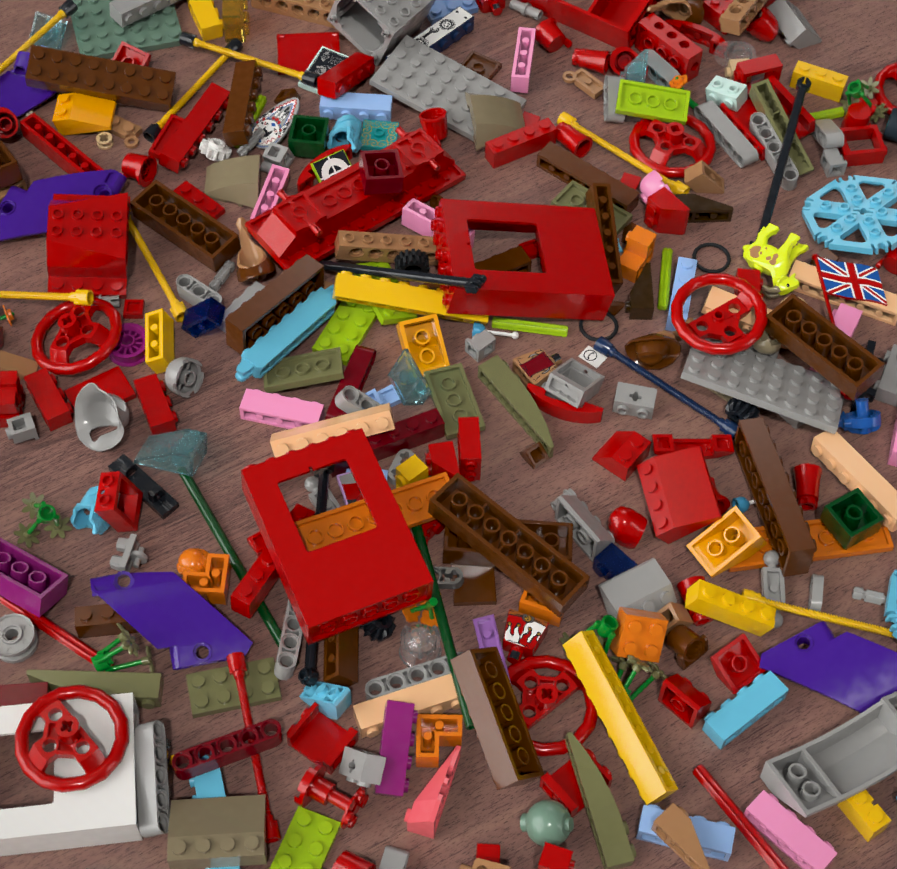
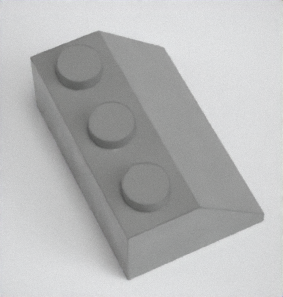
(794, 25)
(587, 529)
(638, 588)

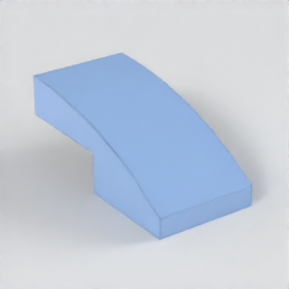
(385, 395)

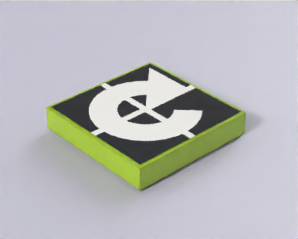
(330, 165)

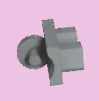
(132, 555)

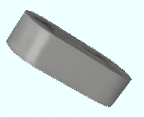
(402, 454)
(816, 592)

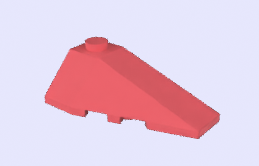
(429, 805)

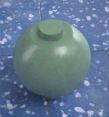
(547, 822)

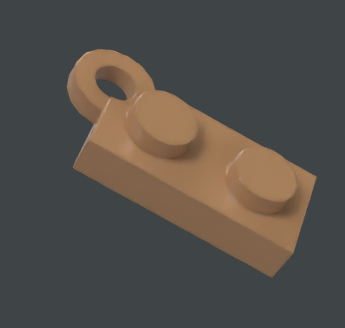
(585, 82)
(126, 130)

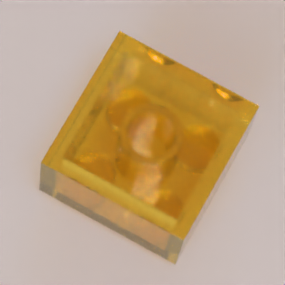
(235, 19)

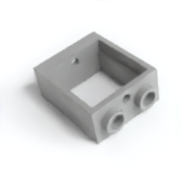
(573, 384)

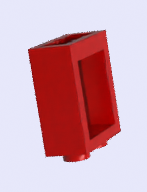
(766, 64)
(867, 156)
(469, 448)
(126, 516)

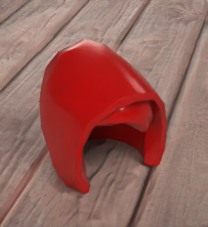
(765, 27)
(626, 526)

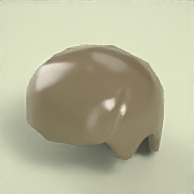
(766, 345)

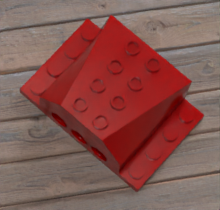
(88, 244)

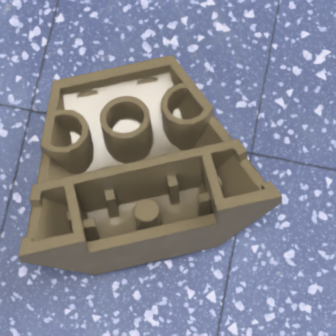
(493, 117)
(235, 180)

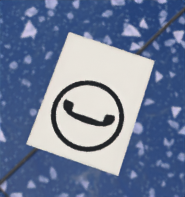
(592, 357)

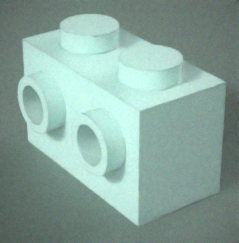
(728, 92)

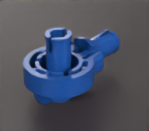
(862, 420)

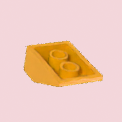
(83, 114)
(424, 341)
(726, 543)

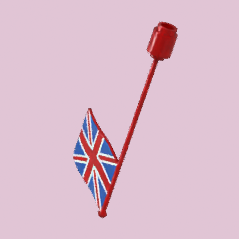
(848, 282)

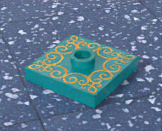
(378, 134)

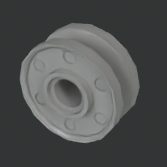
(24, 645)

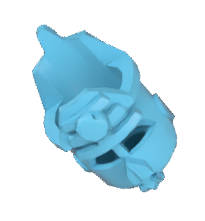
(347, 130)
(93, 521)

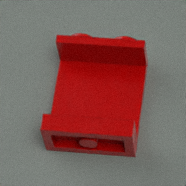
(320, 738)
(564, 787)

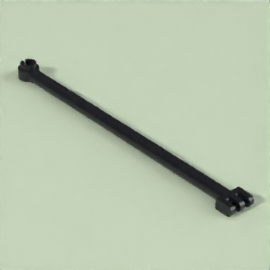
(801, 89)
(471, 284)
(309, 675)

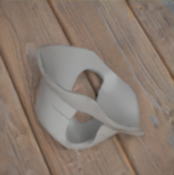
(99, 409)

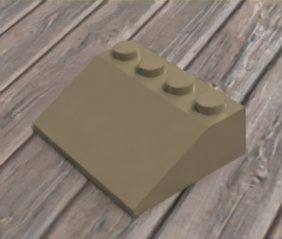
(217, 832)

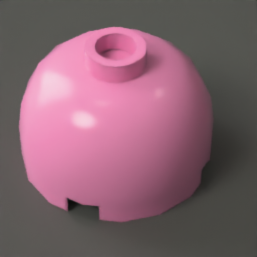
(650, 184)

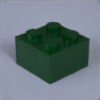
(308, 135)
(851, 518)

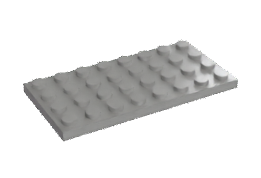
(432, 80)
(769, 385)

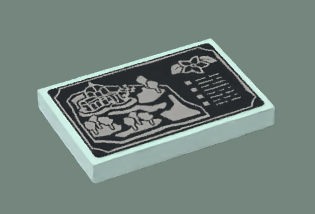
(322, 62)

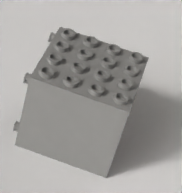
(378, 25)

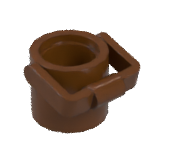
(686, 645)

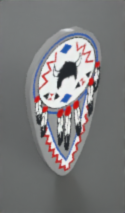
(276, 122)

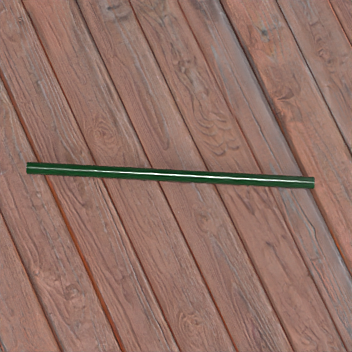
(227, 548)
(442, 621)

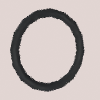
(712, 245)
(595, 339)

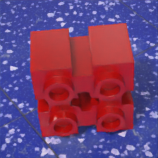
(11, 396)

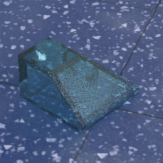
(54, 36)
(636, 68)
(409, 380)

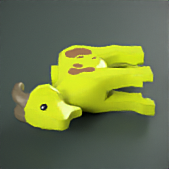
(775, 261)

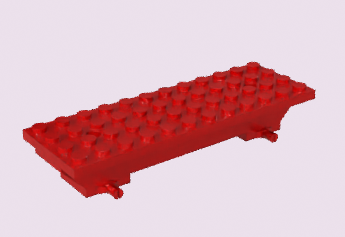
(312, 218)

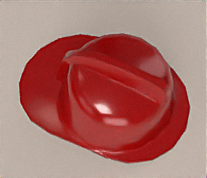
(622, 57)

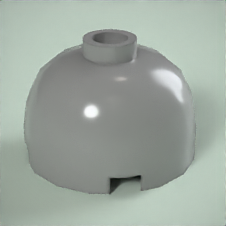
(184, 376)

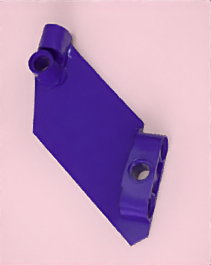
(14, 91)
(26, 211)
(171, 616)
(839, 667)

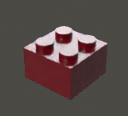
(381, 171)

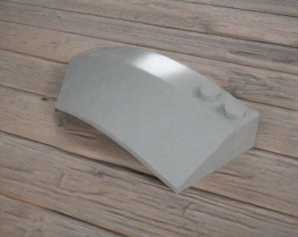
(837, 762)

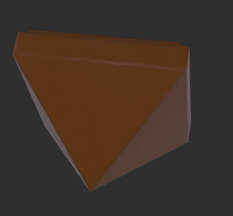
(615, 307)

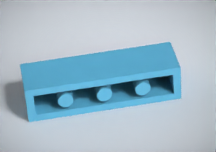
(744, 709)

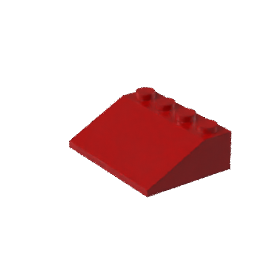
(679, 493)

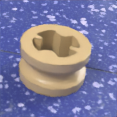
(105, 144)

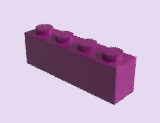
(394, 746)

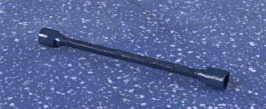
(606, 348)

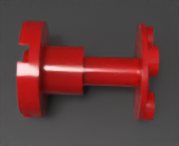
(316, 787)

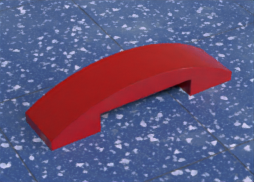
(697, 33)
(307, 176)
(587, 414)
(715, 447)

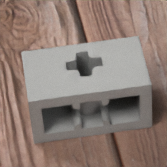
(634, 400)
(362, 766)

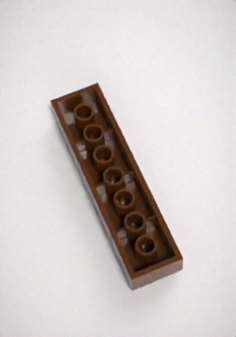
(100, 78)
(774, 497)
(508, 544)

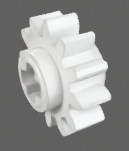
(215, 149)

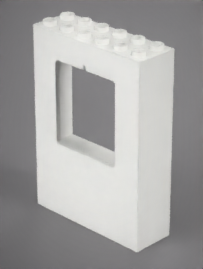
(84, 817)

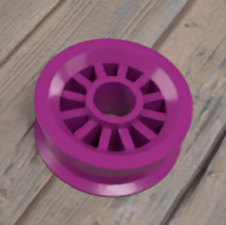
(131, 346)

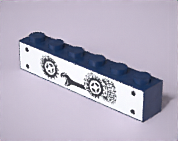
(447, 30)

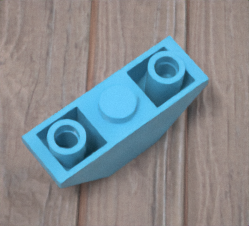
(331, 698)

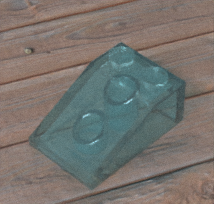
(174, 451)

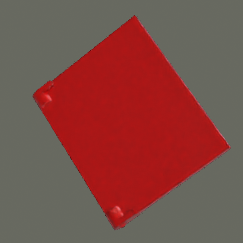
(299, 49)

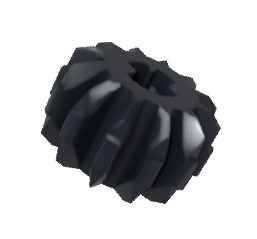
(741, 410)
(379, 629)

